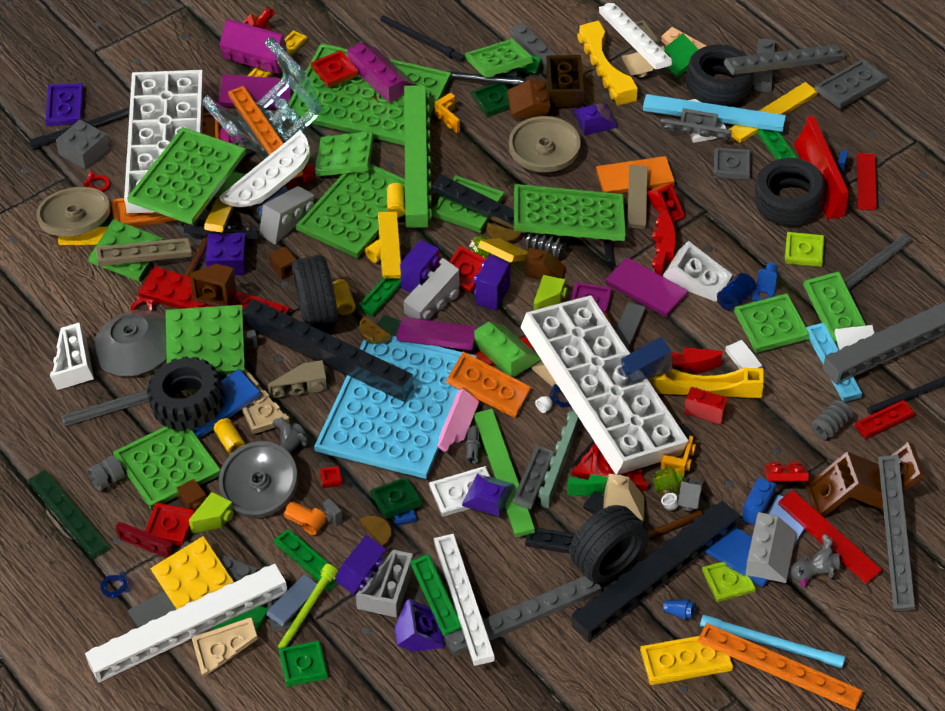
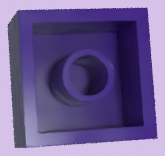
(227, 250)
(418, 264)
(492, 282)
(360, 565)

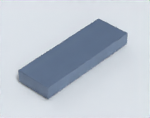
(292, 601)

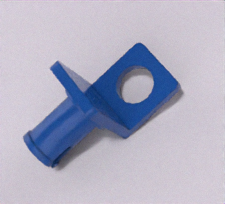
(766, 281)

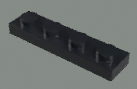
(196, 228)

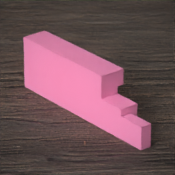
(458, 419)

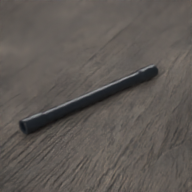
(46, 139)

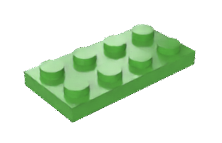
(833, 303)

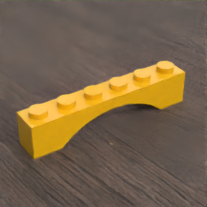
(620, 85)
(740, 383)

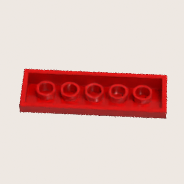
(814, 149)

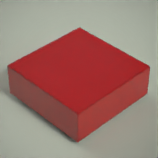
(330, 477)

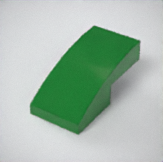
(584, 487)

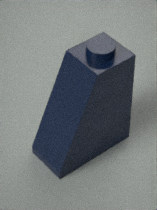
(647, 361)

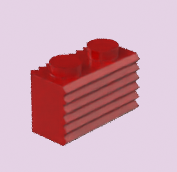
(706, 405)

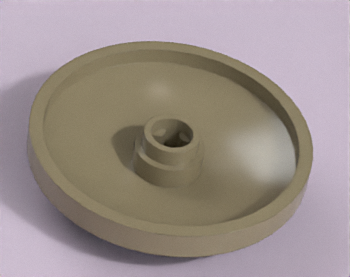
(544, 144)
(73, 211)

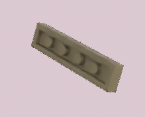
(143, 251)

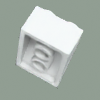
(697, 272)

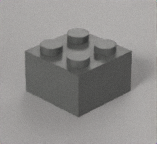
(82, 144)

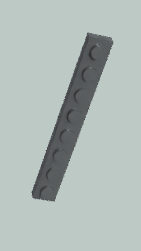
(784, 59)
(896, 533)
(528, 612)

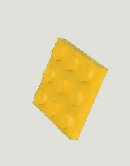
(191, 573)

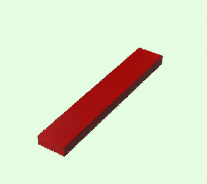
(818, 526)

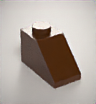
(542, 263)

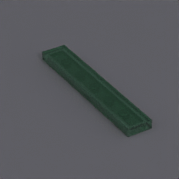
(69, 514)

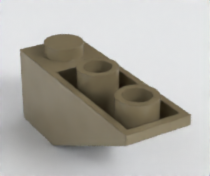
(303, 379)

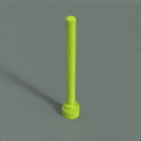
(328, 574)

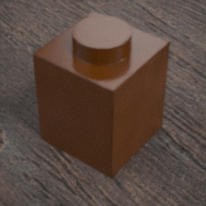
(281, 262)
(191, 495)

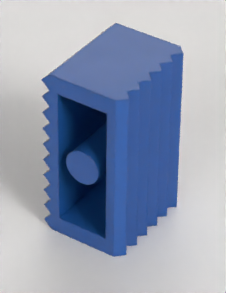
(758, 500)

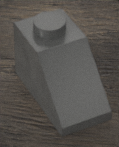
(690, 493)

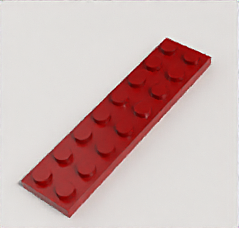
(176, 291)

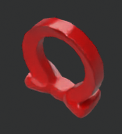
(87, 183)
(150, 302)

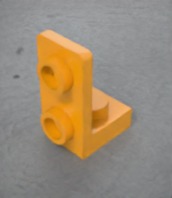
(443, 111)
(678, 464)

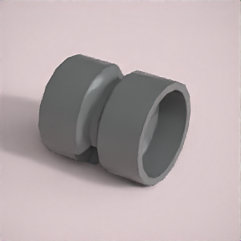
(107, 472)

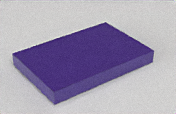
(64, 104)

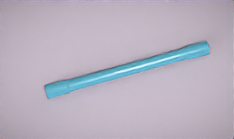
(824, 656)

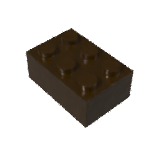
(565, 80)

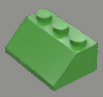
(504, 348)

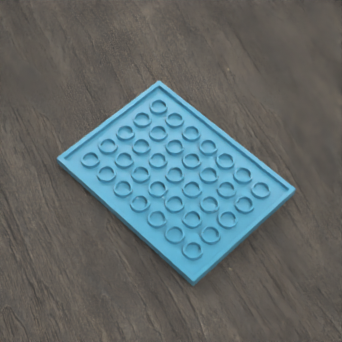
(384, 430)

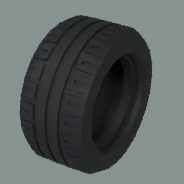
(715, 90)
(784, 210)
(315, 291)
(608, 543)

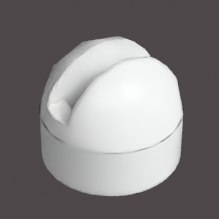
(544, 404)
(670, 501)

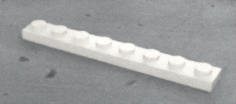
(635, 36)
(464, 600)

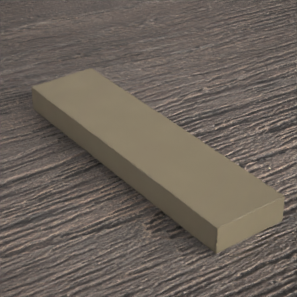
(637, 197)

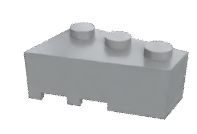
(284, 213)
(434, 293)
(388, 586)

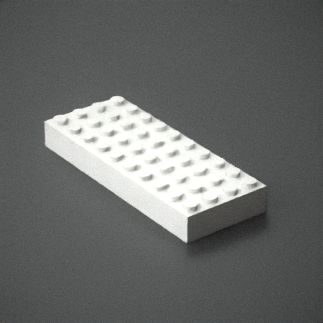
(158, 110)
(585, 361)

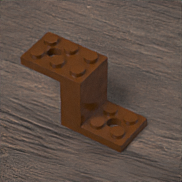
(859, 479)

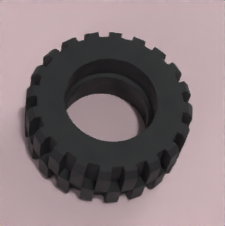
(189, 411)

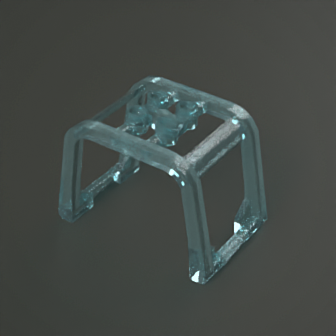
(306, 94)

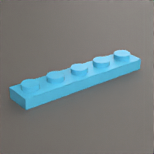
(823, 345)

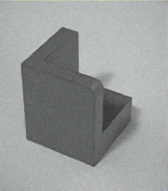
(250, 339)

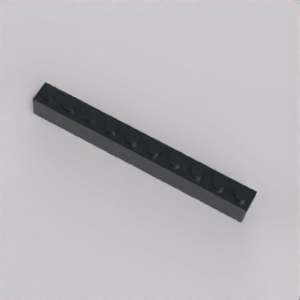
(331, 350)
(654, 571)

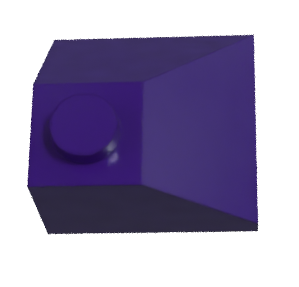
(595, 118)
(488, 494)
(418, 628)

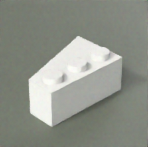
(72, 360)

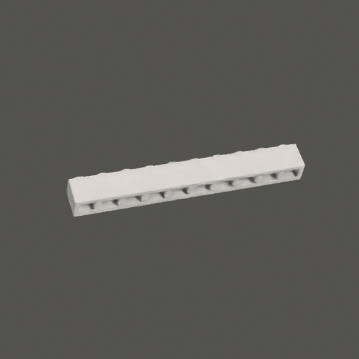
(185, 623)

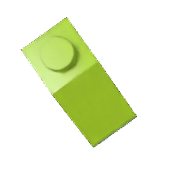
(550, 292)
(211, 514)

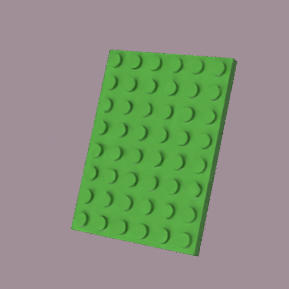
(354, 110)

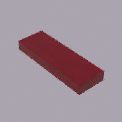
(144, 540)

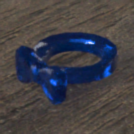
(555, 389)
(124, 587)

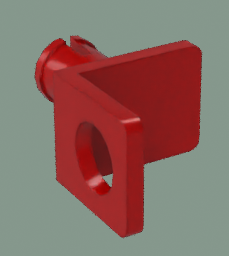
(261, 21)

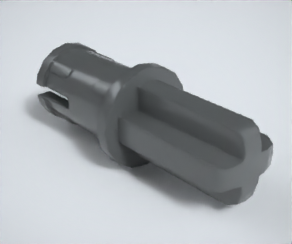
(472, 445)

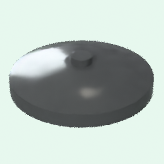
(258, 479)

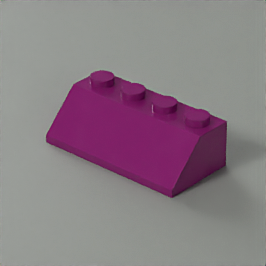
(247, 46)
(379, 71)

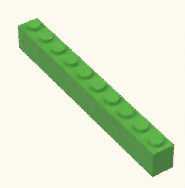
(416, 157)

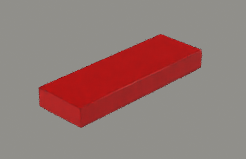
(884, 419)

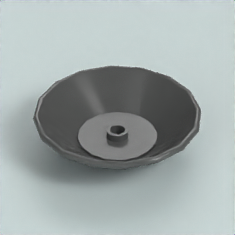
(131, 343)

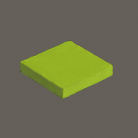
(804, 249)
(726, 582)

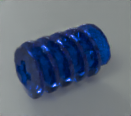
(736, 291)

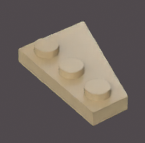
(222, 644)

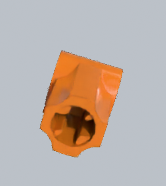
(309, 519)

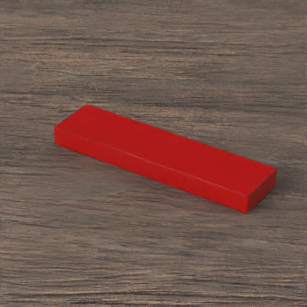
(866, 181)

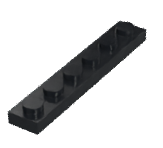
(475, 201)

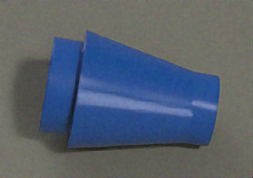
(680, 608)

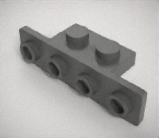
(697, 122)

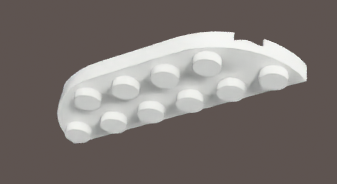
(269, 174)

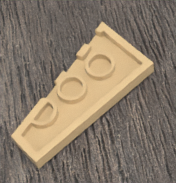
(261, 411)

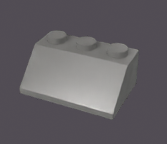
(770, 548)

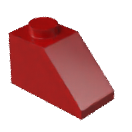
(665, 198)

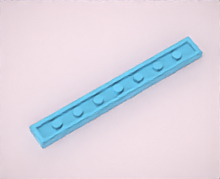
(725, 114)

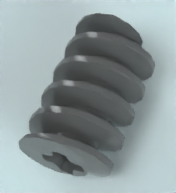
(543, 243)
(831, 419)

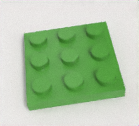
(499, 58)
(344, 153)
(460, 215)
(121, 233)
(771, 323)

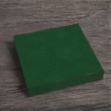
(492, 99)
(396, 497)

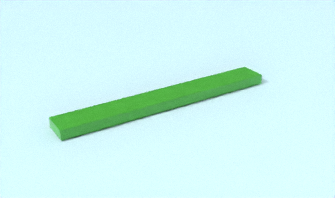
(503, 470)

